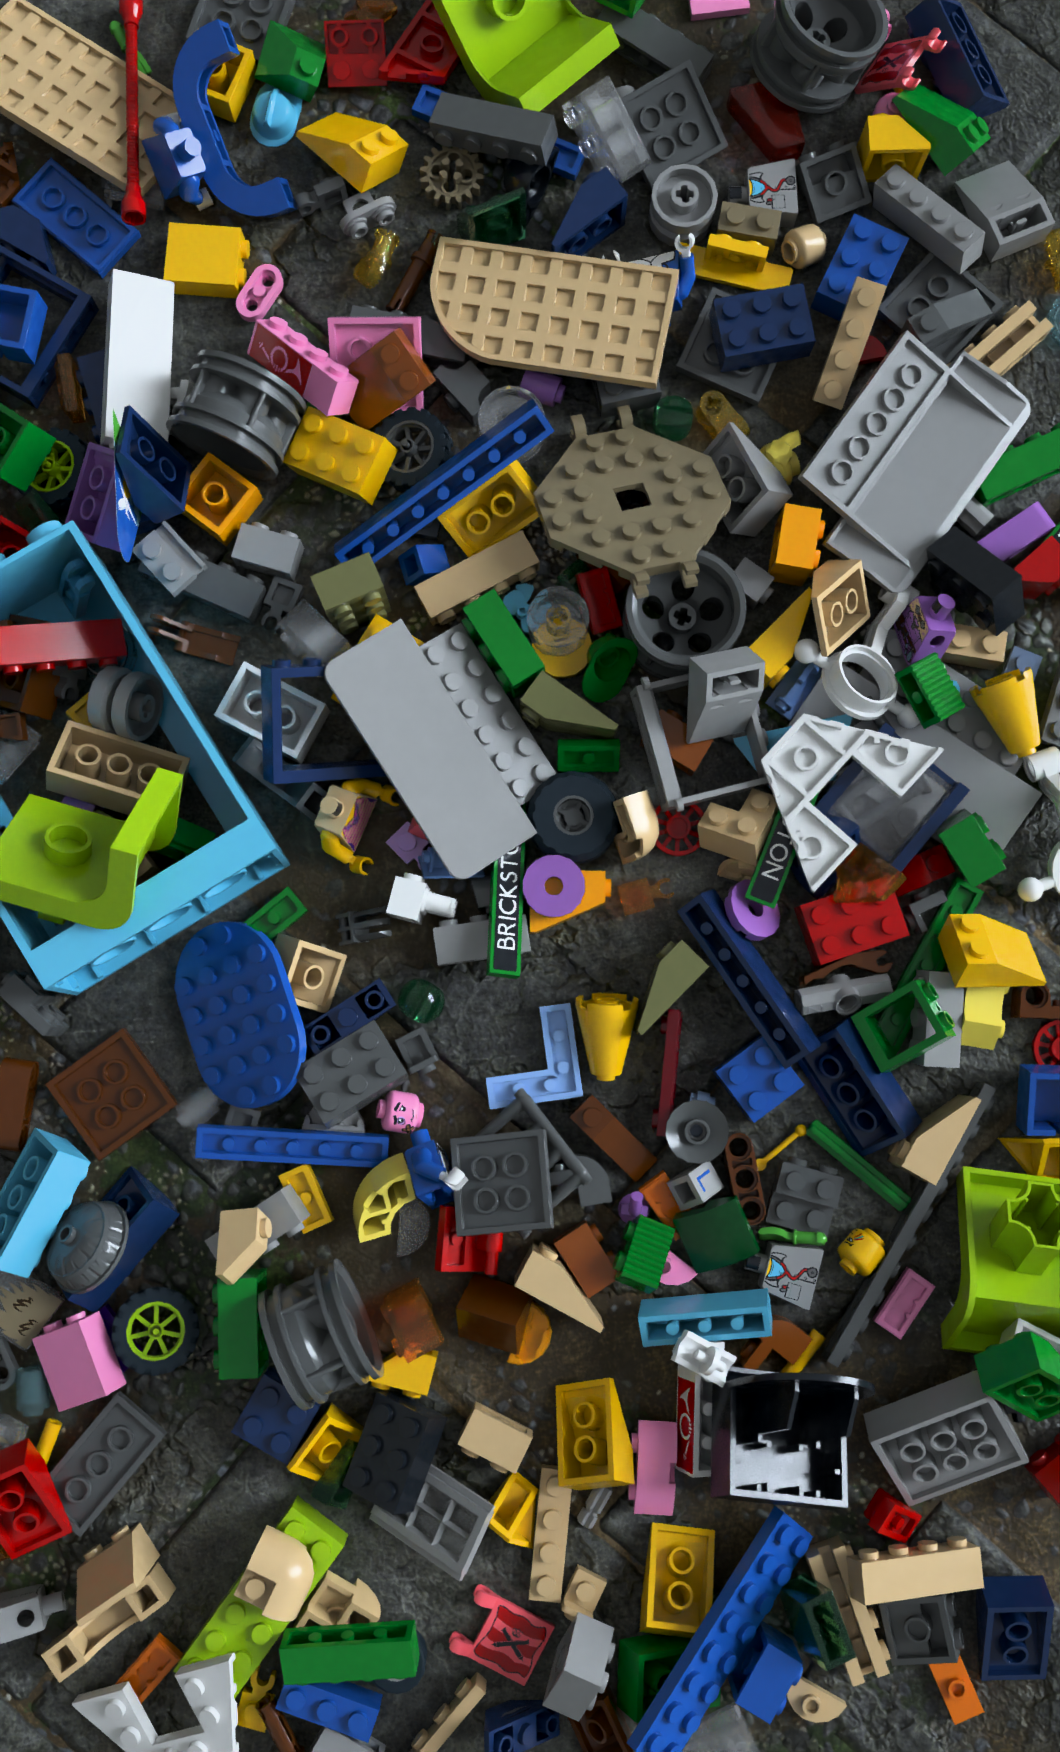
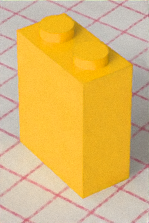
(206, 259)

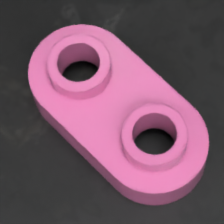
(257, 294)

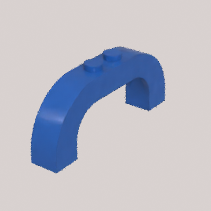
(193, 68)

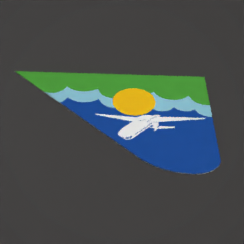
(127, 513)

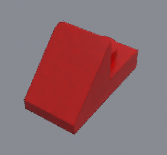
(925, 869)
(891, 1516)

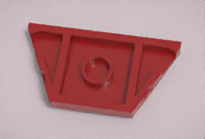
(422, 52)

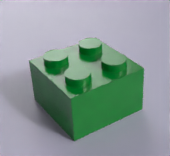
(970, 848)

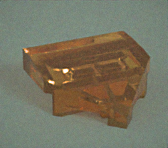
(866, 877)

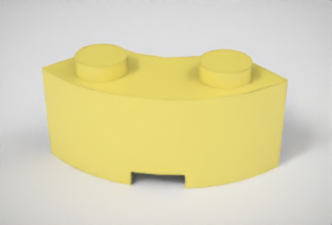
(983, 1016)
(381, 1196)

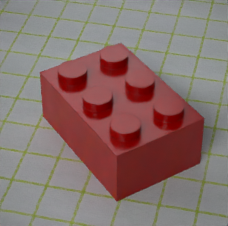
(848, 928)

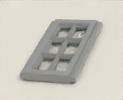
(444, 1524)

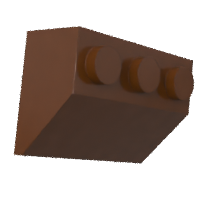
(30, 690)

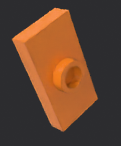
(661, 1200)
(151, 1666)
(956, 1690)

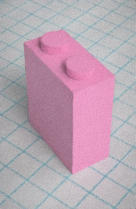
(78, 1360)

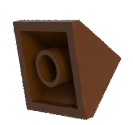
(493, 1313)
(603, 1727)

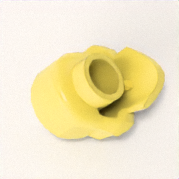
(780, 454)

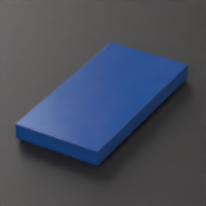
(76, 218)

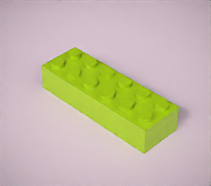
(238, 1624)

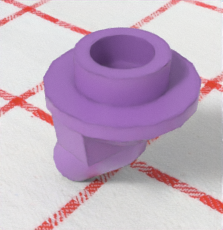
(632, 1206)

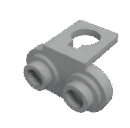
(375, 213)

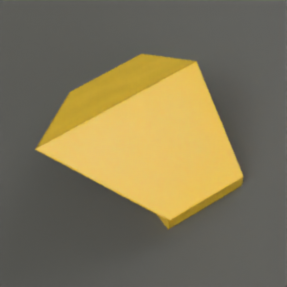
(1036, 1154)
(515, 1510)

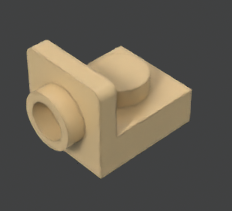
(582, 1593)

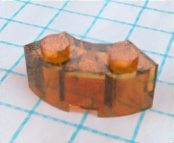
(411, 1321)

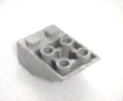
(1006, 209)
(723, 692)

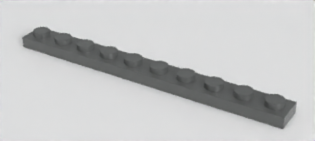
(900, 1239)

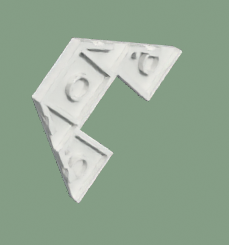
(809, 759)
(209, 1692)

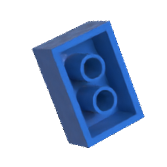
(864, 252)

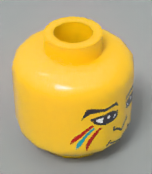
(861, 1252)

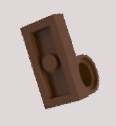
(1039, 1009)

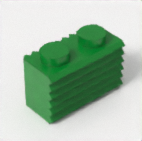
(930, 690)
(644, 1253)

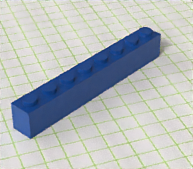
(447, 484)

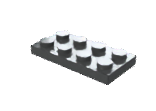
(104, 1460)

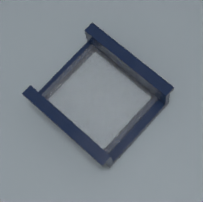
(889, 824)

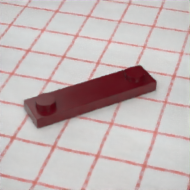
(670, 1026)

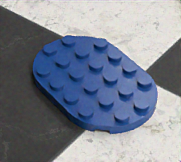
(240, 1014)

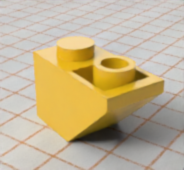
(411, 1377)

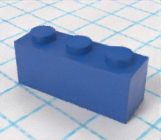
(336, 1706)

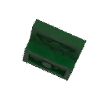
(716, 1234)

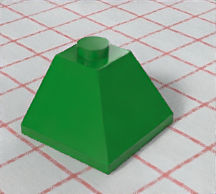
(291, 61)

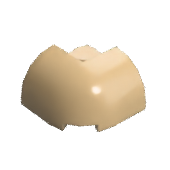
(638, 826)
(277, 1576)
(339, 1602)

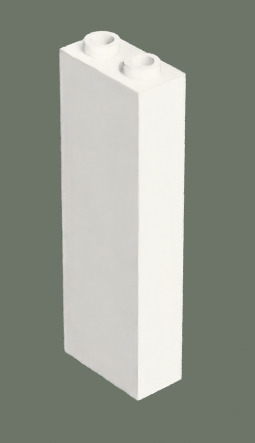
(137, 351)

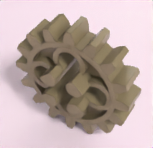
(438, 185)

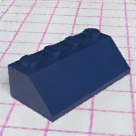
(962, 67)
(858, 1096)
(148, 1216)

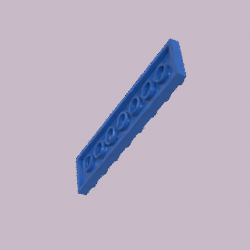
(722, 1636)

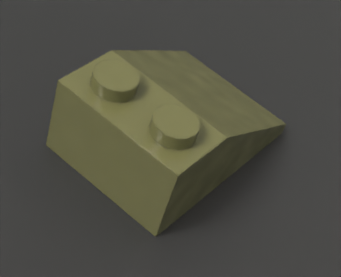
(562, 711)
(670, 978)

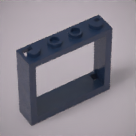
(66, 335)
(273, 768)

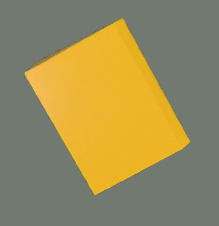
(324, 1443)

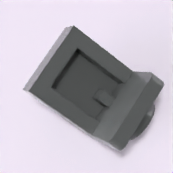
(924, 901)
(418, 1051)

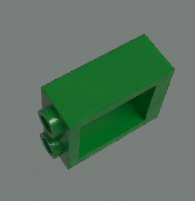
(876, 1040)

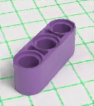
(1018, 532)

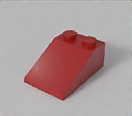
(28, 1501)

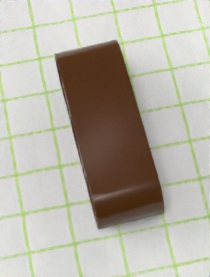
(17, 1098)
(733, 1165)

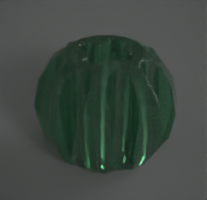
(672, 418)
(421, 1000)

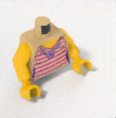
(344, 818)

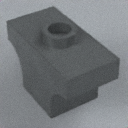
(463, 389)

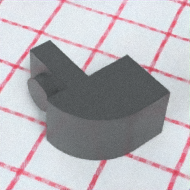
(596, 1191)

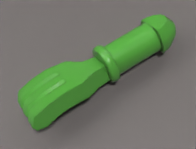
(117, 30)
(796, 1237)

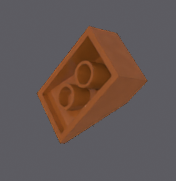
(387, 379)

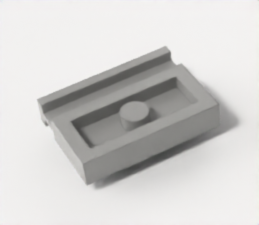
(169, 558)

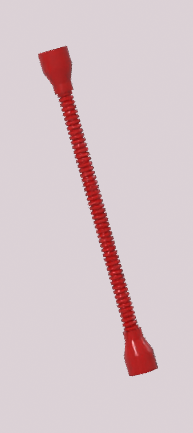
(132, 205)

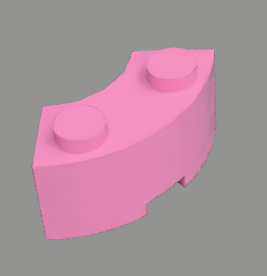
(654, 1467)

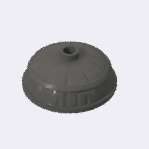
(87, 1245)

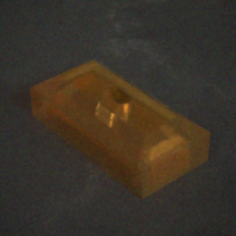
(69, 388)

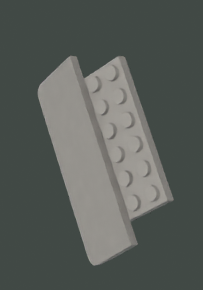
(911, 457)
(444, 740)
(970, 746)

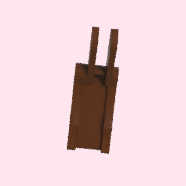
(198, 640)
(864, 961)

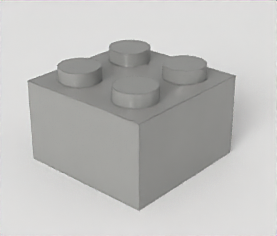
(579, 1667)

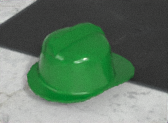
(608, 667)

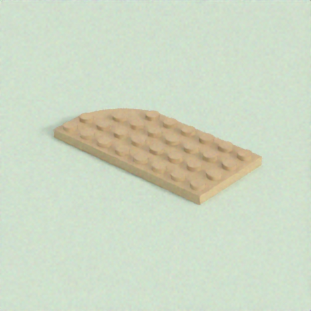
(74, 93)
(554, 310)

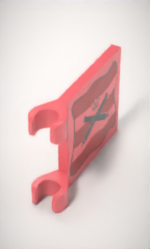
(895, 64)
(508, 1638)

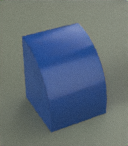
(423, 562)

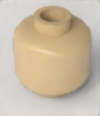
(804, 246)

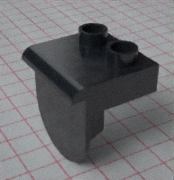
(783, 1437)

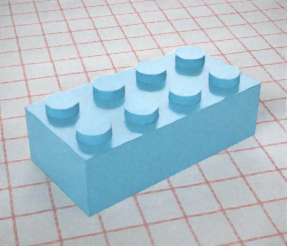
(36, 1198)

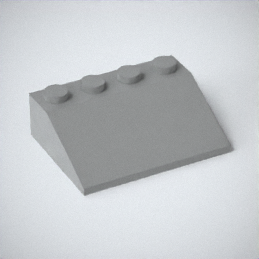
(944, 1439)

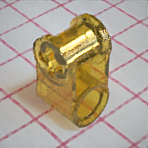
(716, 420)

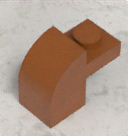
(786, 1340)

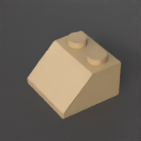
(311, 971)

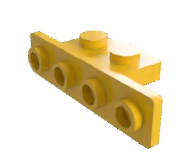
(738, 264)

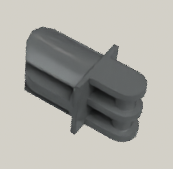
(359, 926)

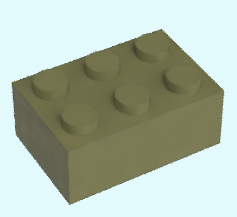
(351, 593)

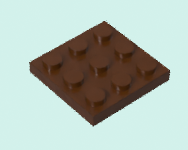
(112, 1094)

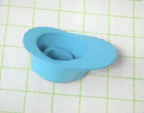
(274, 116)

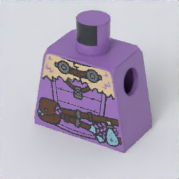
(925, 627)

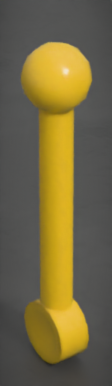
(800, 1130)

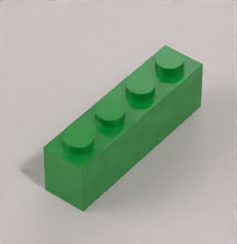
(1022, 467)
(349, 1652)

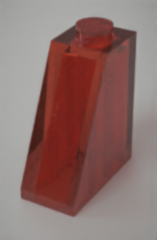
(767, 122)

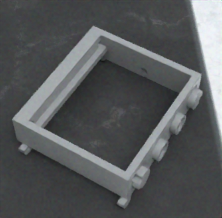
(659, 754)

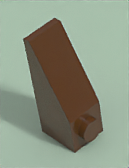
(613, 1137)

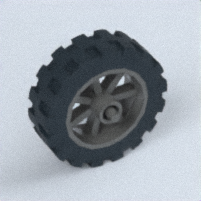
(404, 423)

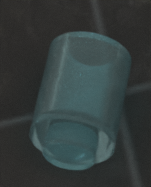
(32, 1390)

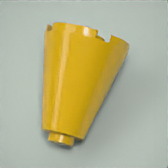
(1011, 710)
(606, 1031)

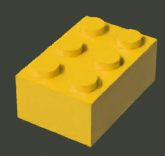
(340, 455)

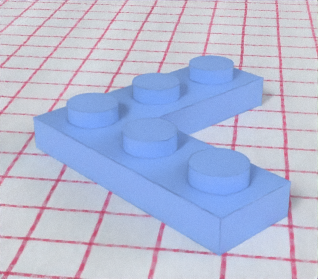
(561, 1078)

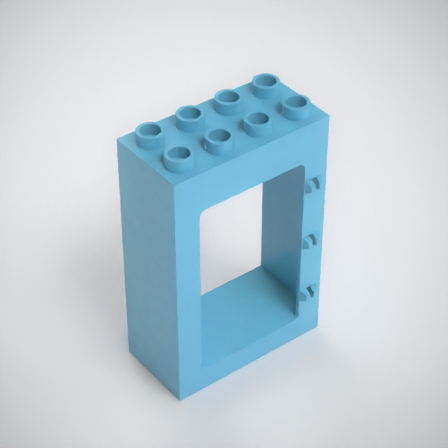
(79, 956)

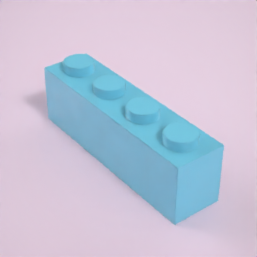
(707, 1315)

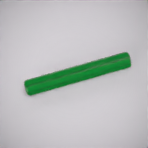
(858, 1165)

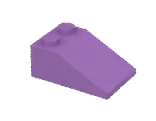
(95, 498)

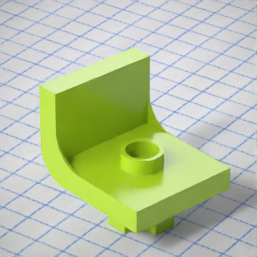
(525, 48)
(81, 861)
(1006, 1257)

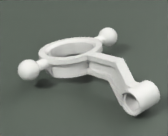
(869, 657)
(1044, 768)

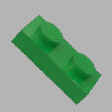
(588, 755)
(278, 914)

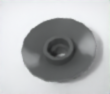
(706, 1145)

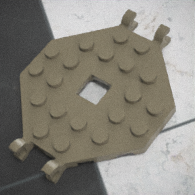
(584, 516)

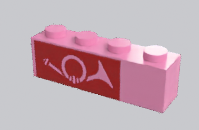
(303, 366)

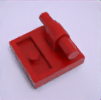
(355, 52)
(465, 1253)

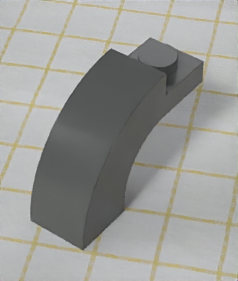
(302, 796)

